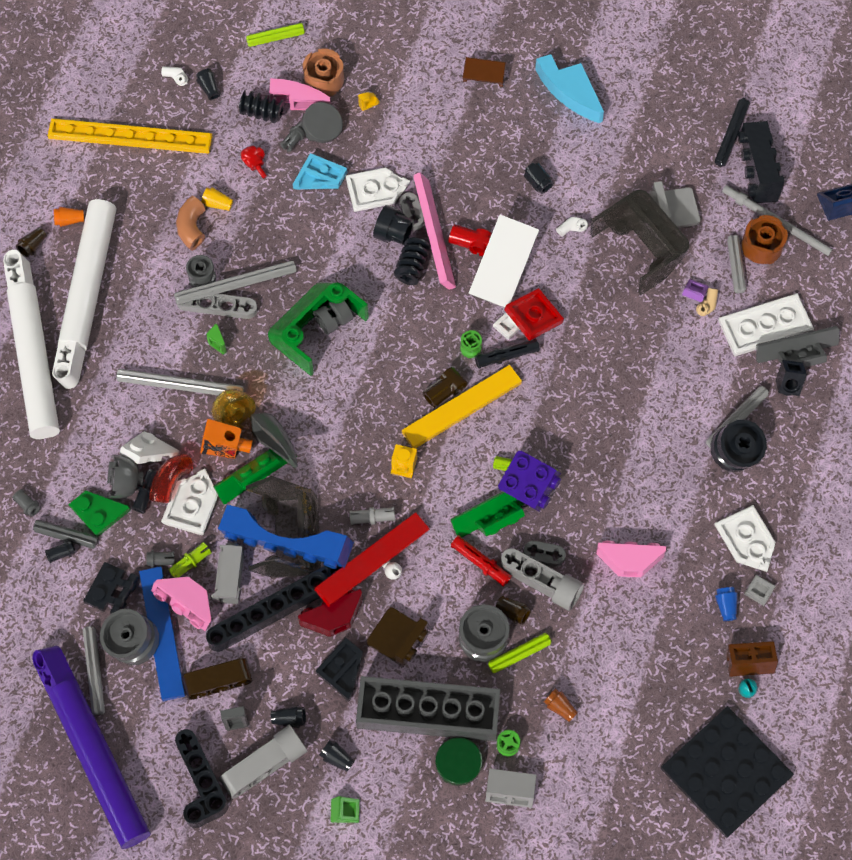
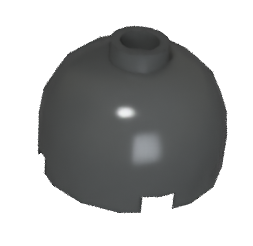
(123, 476)

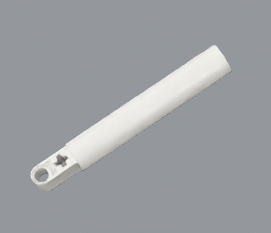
(83, 292)
(30, 347)

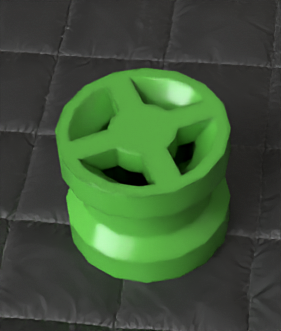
(510, 738)

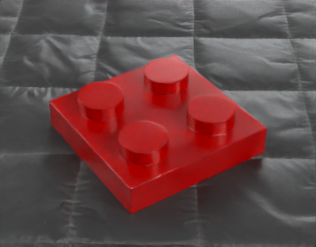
(534, 314)

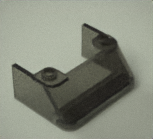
(652, 226)
(295, 517)

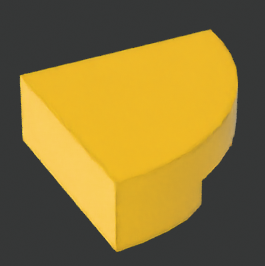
(367, 100)

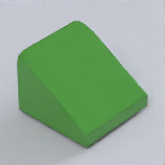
(215, 339)
(344, 810)

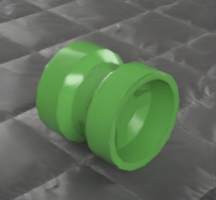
(471, 348)

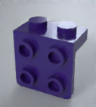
(529, 480)

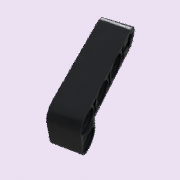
(199, 774)

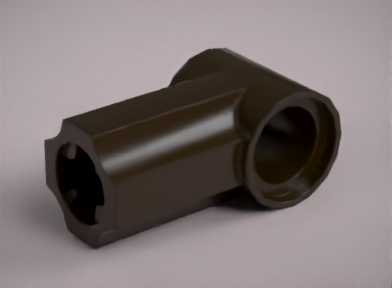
(448, 384)

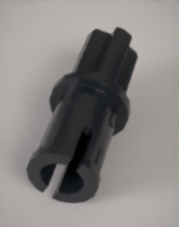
(144, 491)

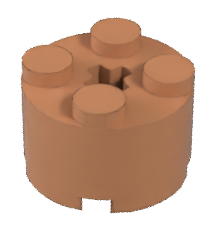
(324, 71)

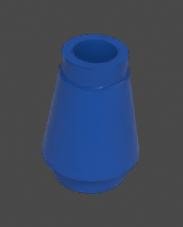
(727, 603)

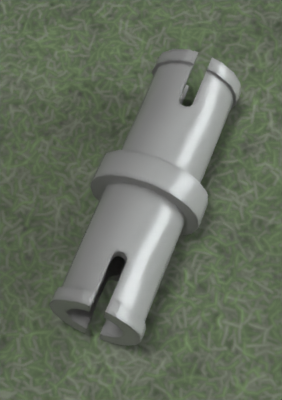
(372, 515)

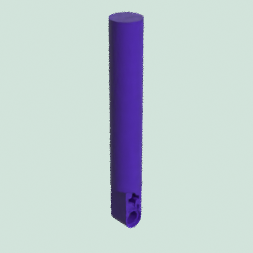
(90, 747)

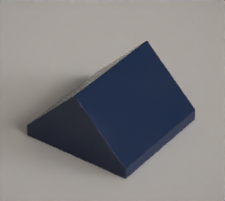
(836, 202)

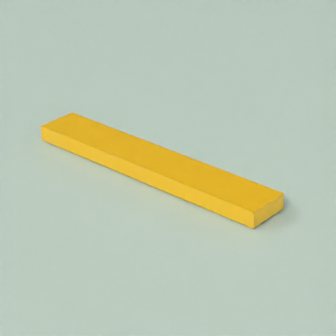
(461, 407)

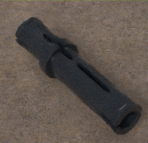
(503, 354)

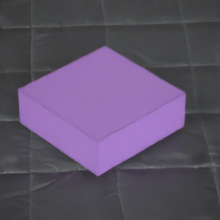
(695, 290)

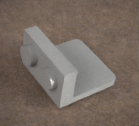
(677, 204)

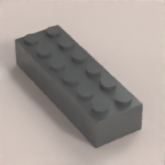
(428, 708)

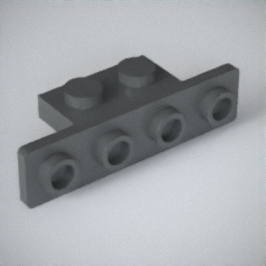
(799, 348)

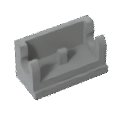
(510, 788)

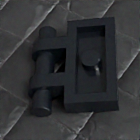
(106, 584)

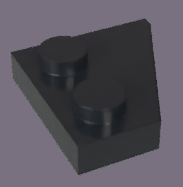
(342, 668)

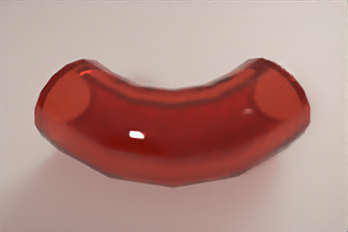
(167, 476)

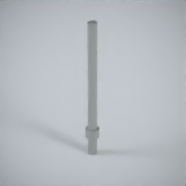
(742, 199)

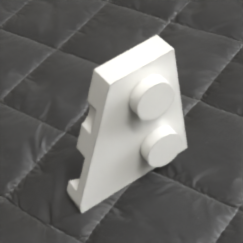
(147, 448)

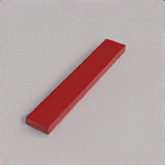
(371, 559)

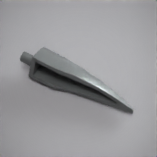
(272, 435)

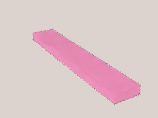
(434, 231)

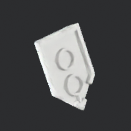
(375, 188)
(191, 503)
(747, 538)

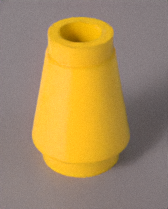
(216, 199)

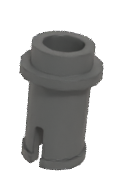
(26, 503)
(159, 558)

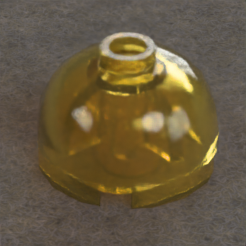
(233, 407)

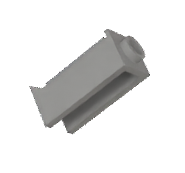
(228, 574)

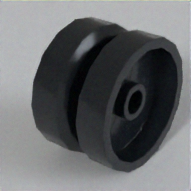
(738, 445)

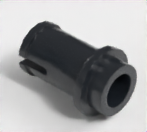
(60, 551)

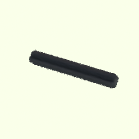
(732, 132)

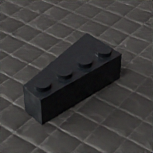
(760, 162)

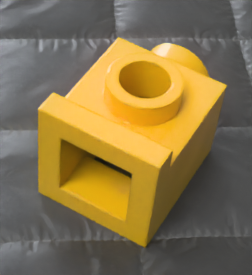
(403, 461)

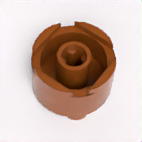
(764, 239)

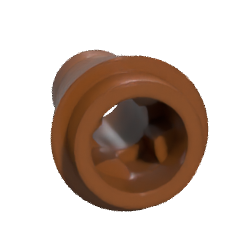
(560, 705)

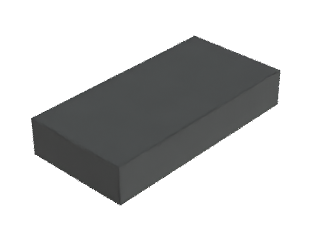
(234, 718)

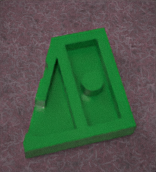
(97, 511)

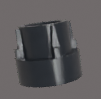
(392, 226)

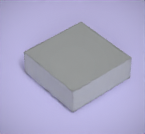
(760, 590)

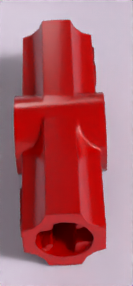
(474, 240)

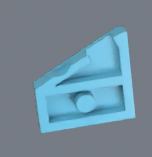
(319, 174)

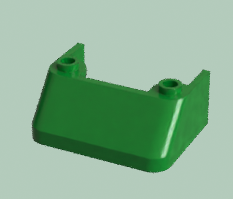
(287, 332)

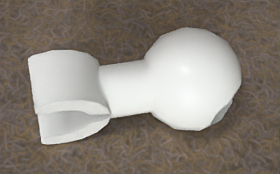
(392, 569)

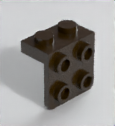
(398, 636)

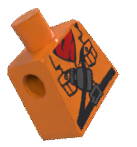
(223, 440)

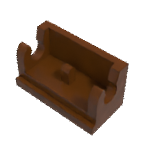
(484, 70)
(752, 658)

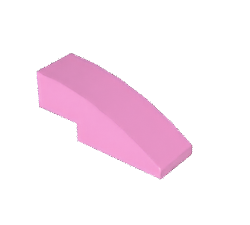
(297, 94)

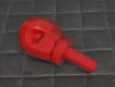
(253, 158)

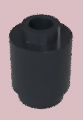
(538, 178)

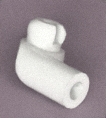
(176, 73)
(572, 224)

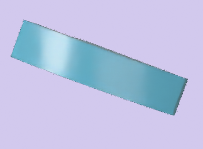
(570, 87)

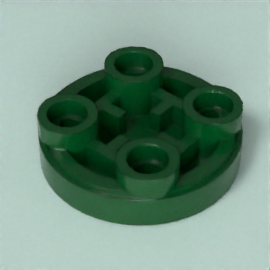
(458, 761)

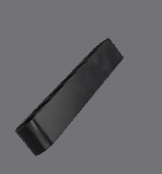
(265, 608)

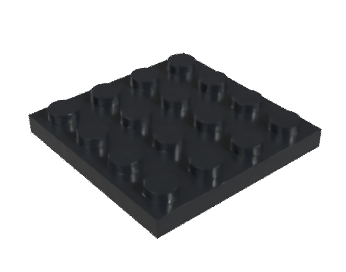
(727, 771)

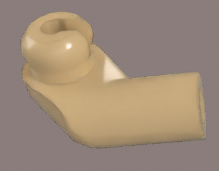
(709, 303)

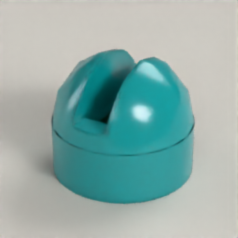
(744, 690)

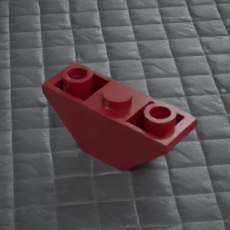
(332, 619)

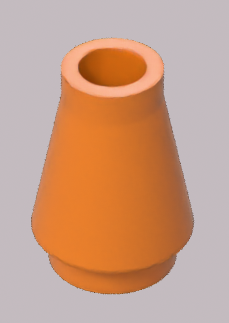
(67, 216)

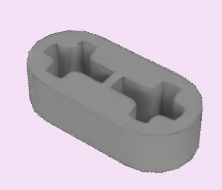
(416, 209)

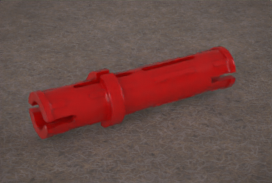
(488, 566)

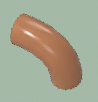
(187, 223)

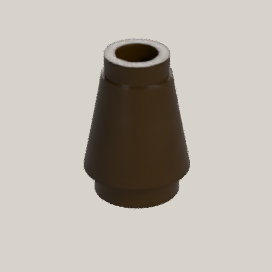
(30, 243)
(514, 610)

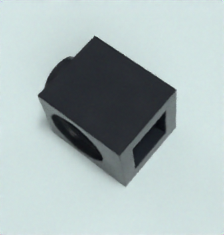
(794, 371)

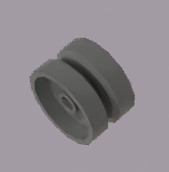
(129, 637)
(483, 646)

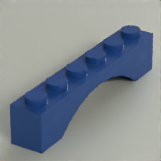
(324, 547)

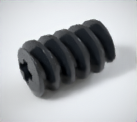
(261, 108)
(411, 260)

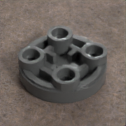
(322, 122)

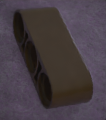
(216, 678)

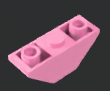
(630, 558)
(185, 598)

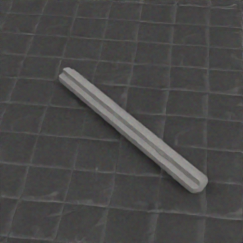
(235, 282)
(174, 382)

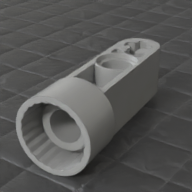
(563, 589)
(263, 762)

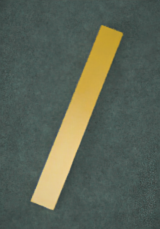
(130, 136)

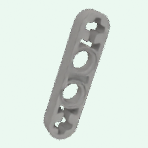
(217, 301)

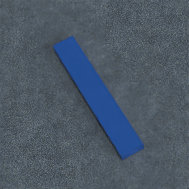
(166, 653)

